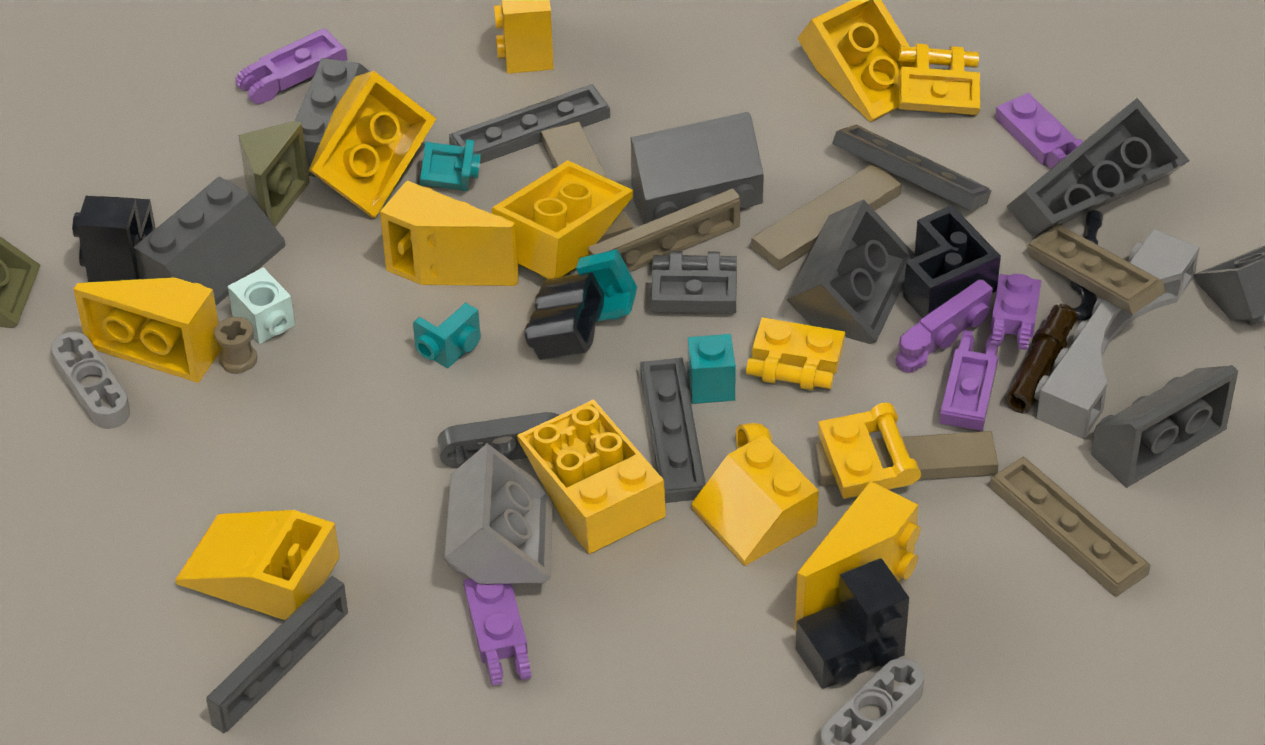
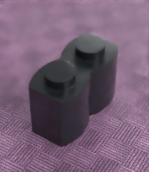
(565, 316)

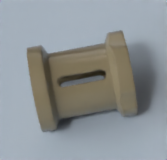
(235, 338)

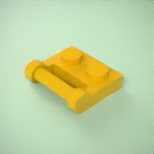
(854, 455)

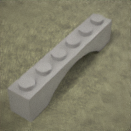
(1078, 385)

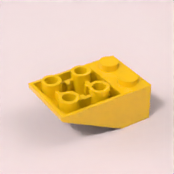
(446, 240)
(594, 476)
(263, 560)

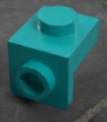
(449, 165)
(614, 280)
(451, 338)

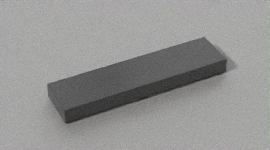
(524, 126)
(912, 166)
(672, 428)
(277, 655)

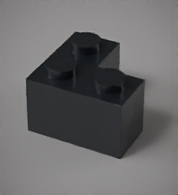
(108, 233)
(947, 260)
(860, 630)

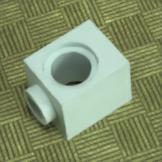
(263, 304)

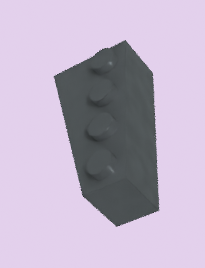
(1109, 164)

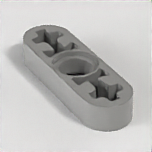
(90, 395)
(877, 692)

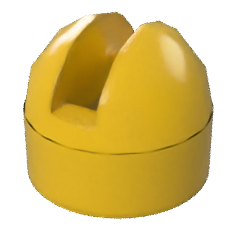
(748, 432)

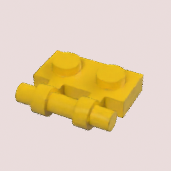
(939, 89)
(796, 354)

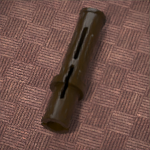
(1046, 347)

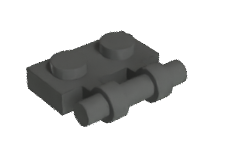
(694, 283)

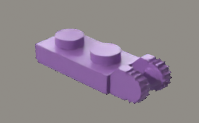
(289, 65)
(1036, 129)
(1015, 308)
(943, 326)
(969, 384)
(497, 628)

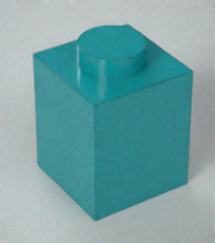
(711, 368)

